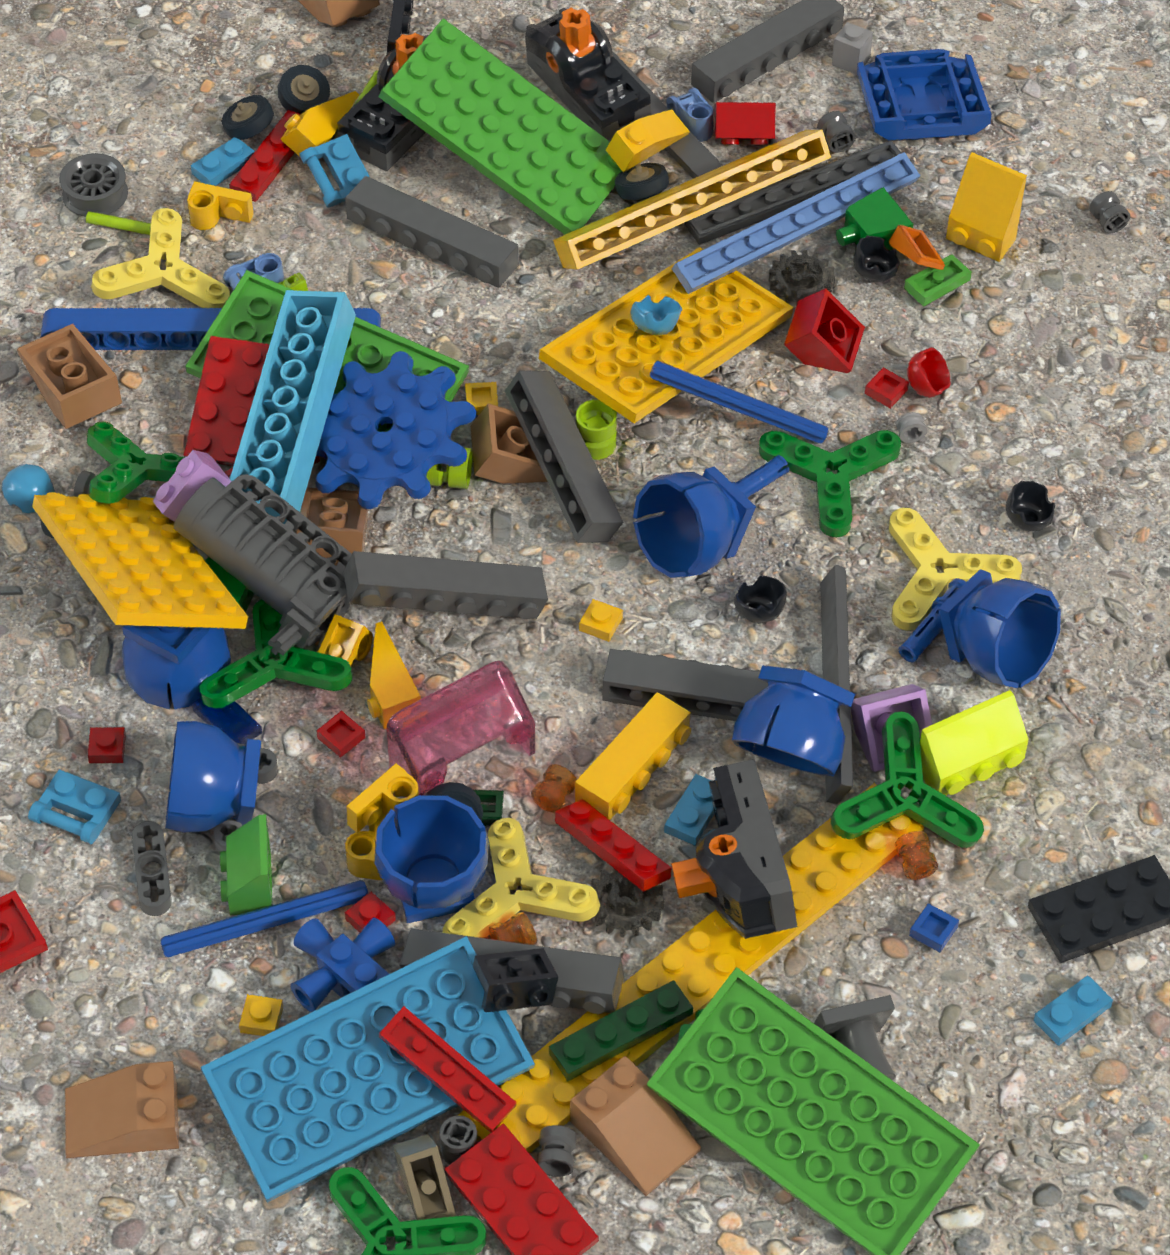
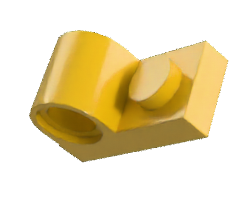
(211, 202)
(346, 640)
(381, 797)
(361, 843)

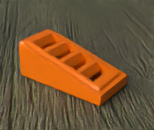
(916, 246)

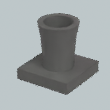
(857, 1027)

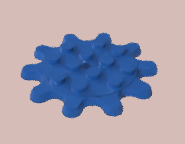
(405, 452)

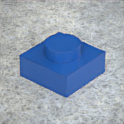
(934, 928)

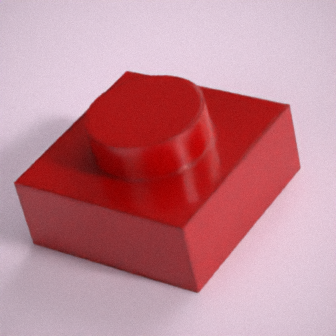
(886, 387)
(340, 734)
(106, 745)
(368, 908)

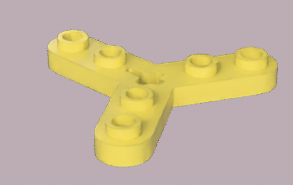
(146, 273)
(928, 552)
(539, 893)

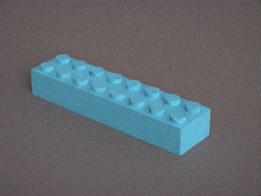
(295, 393)

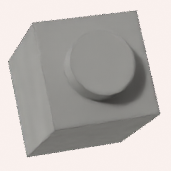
(851, 47)

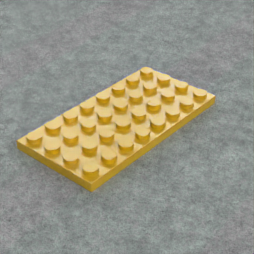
(615, 357)
(138, 563)

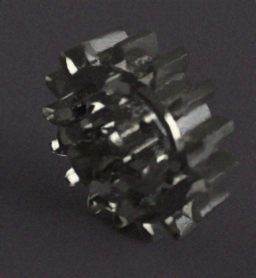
(800, 276)
(625, 904)

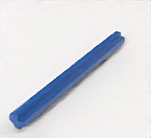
(738, 402)
(263, 918)

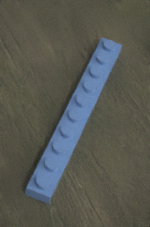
(791, 224)

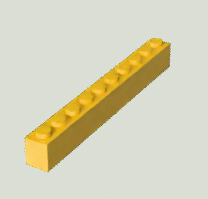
(691, 199)

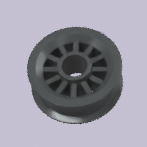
(93, 184)

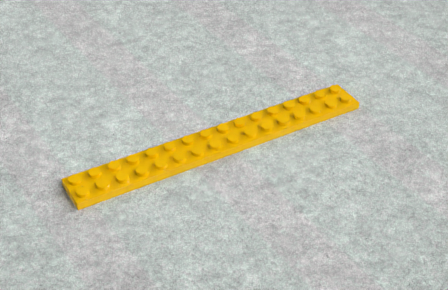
(820, 874)

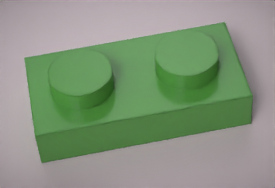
(935, 283)

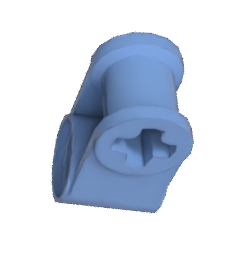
(694, 113)
(266, 265)

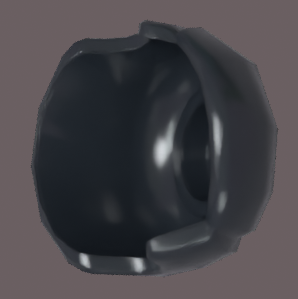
(874, 260)
(1029, 506)
(762, 600)

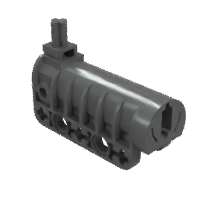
(270, 555)

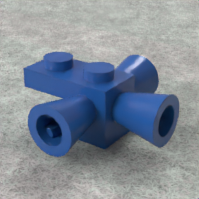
(341, 963)

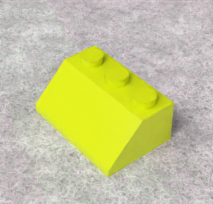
(973, 744)

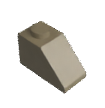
(424, 1178)

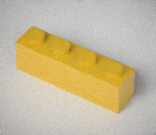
(634, 756)

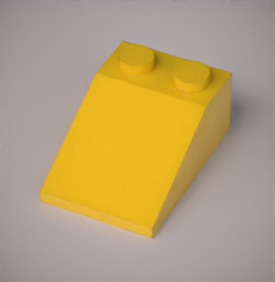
(986, 207)

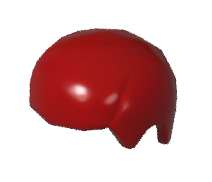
(928, 373)

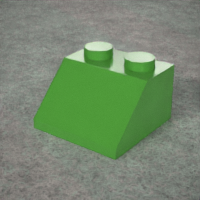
(247, 868)

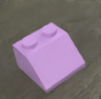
(188, 478)
(873, 710)

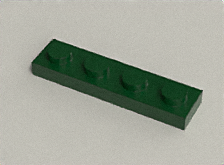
(620, 1030)

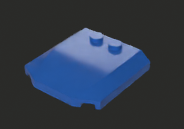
(908, 98)

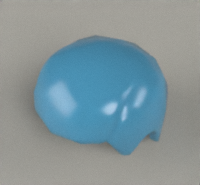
(656, 317)
(24, 483)

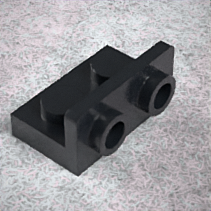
(516, 979)

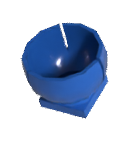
(699, 522)
(1002, 628)
(172, 656)
(794, 721)
(210, 778)
(432, 855)

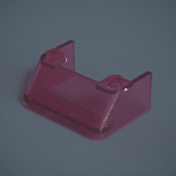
(458, 722)

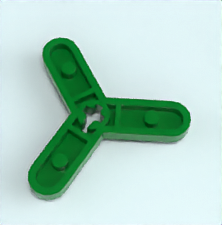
(128, 463)
(832, 488)
(258, 669)
(884, 801)
(376, 1222)

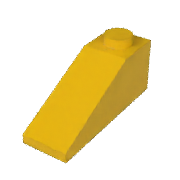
(317, 123)
(645, 138)
(389, 681)

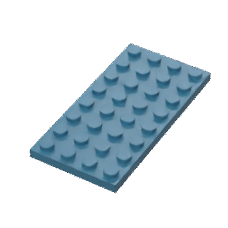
(338, 1090)

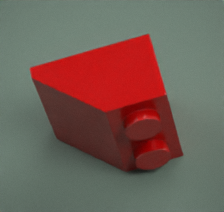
(744, 121)
(824, 333)

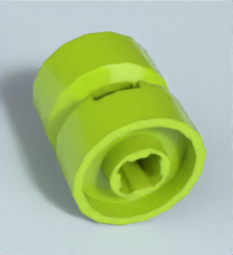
(597, 427)
(456, 476)

